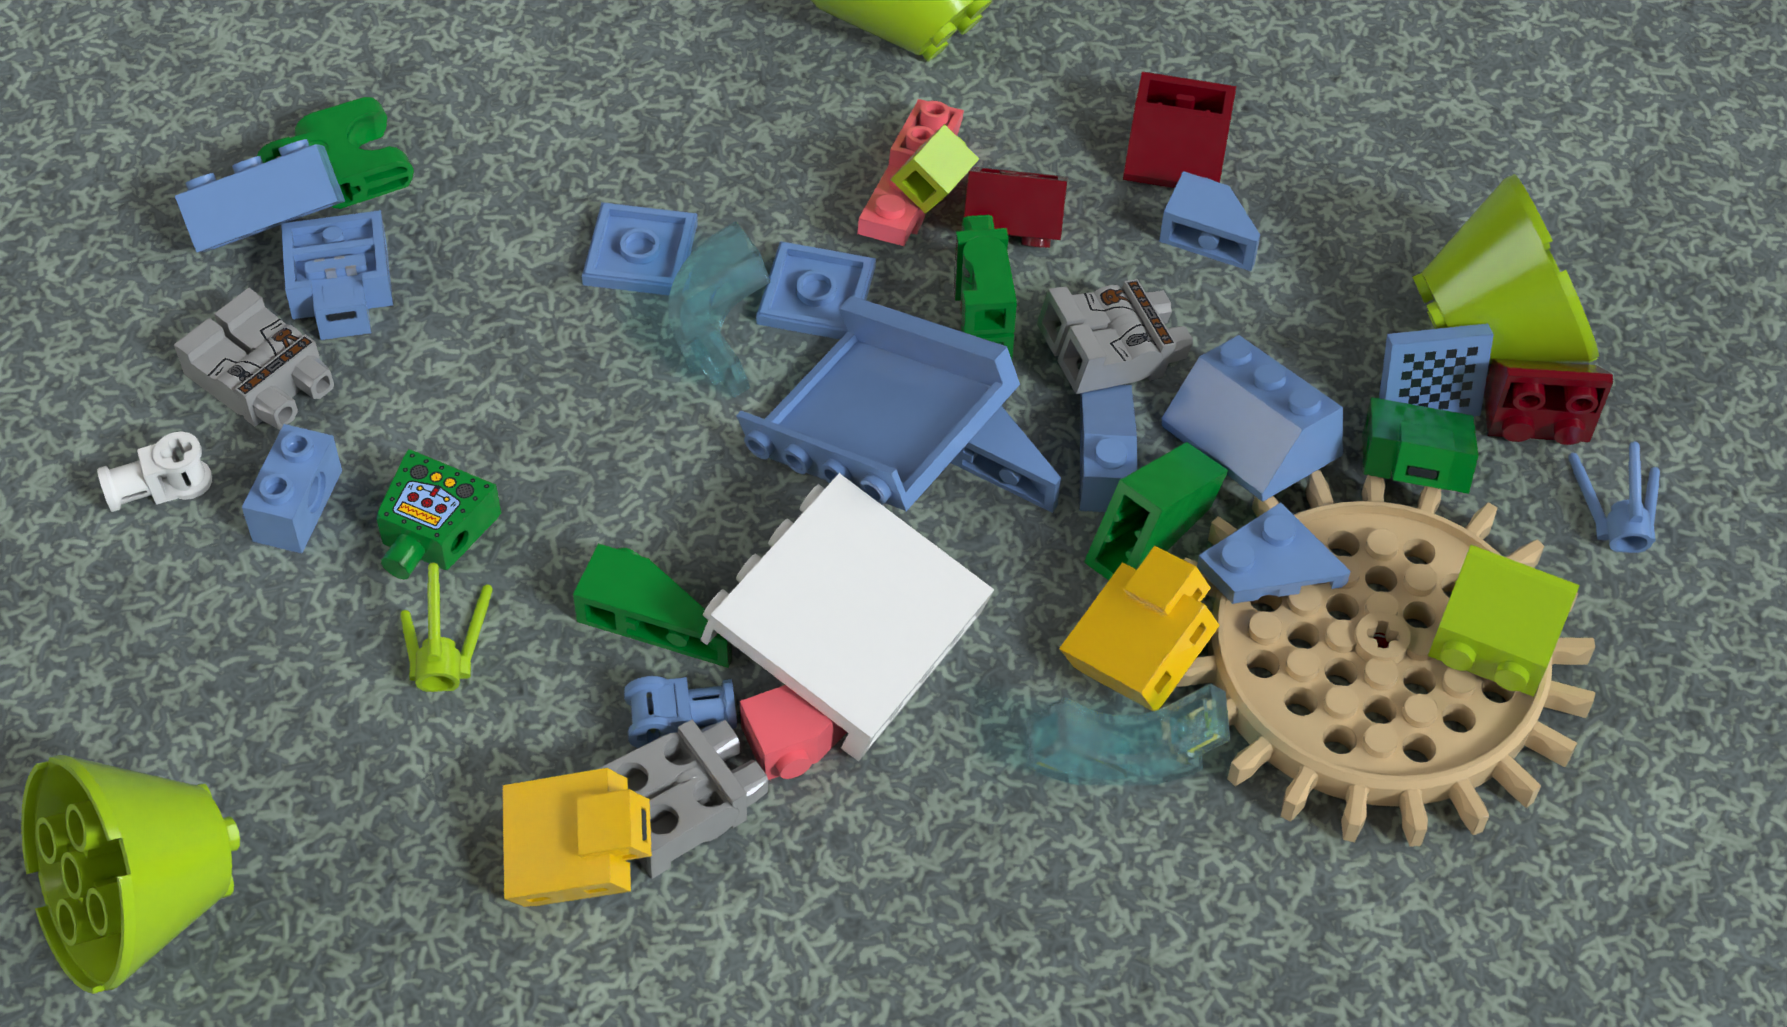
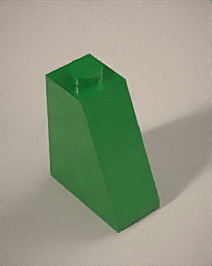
(1155, 508)

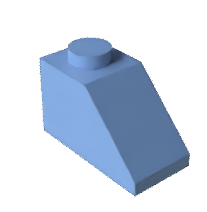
(1209, 222)

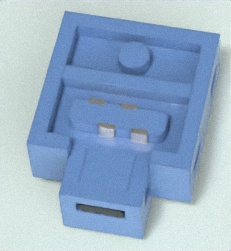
(337, 271)

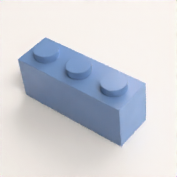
(259, 195)

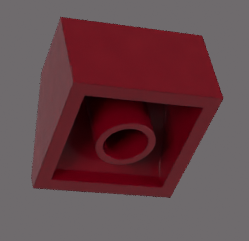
(1020, 201)

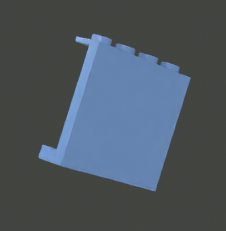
(886, 404)

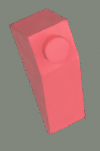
(786, 732)

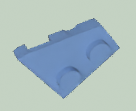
(1270, 558)

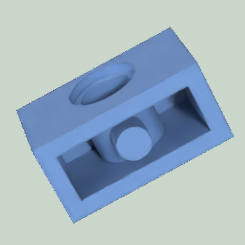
(292, 488)

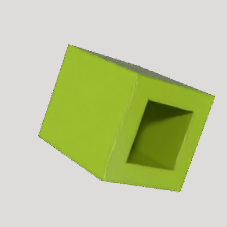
(935, 169)

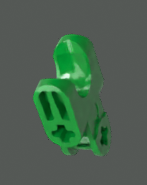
(342, 131)

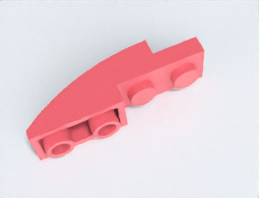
(889, 212)

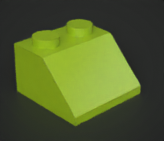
(1503, 620)

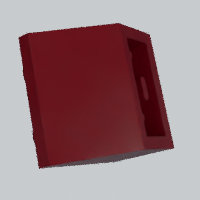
(1178, 129)
(1545, 400)

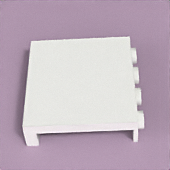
(849, 609)

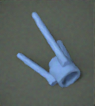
(1629, 523)

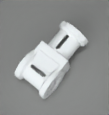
(158, 473)

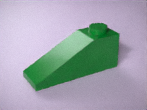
(643, 603)

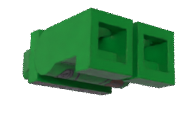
(985, 281)

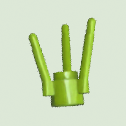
(438, 663)

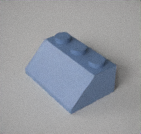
(1255, 418)

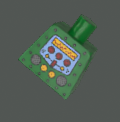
(433, 514)

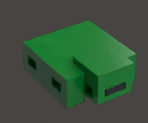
(1419, 445)

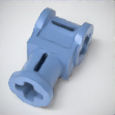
(674, 706)

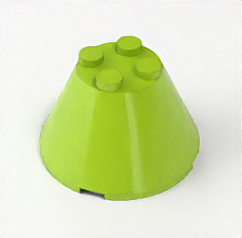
(910, 24)
(1506, 277)
(120, 863)

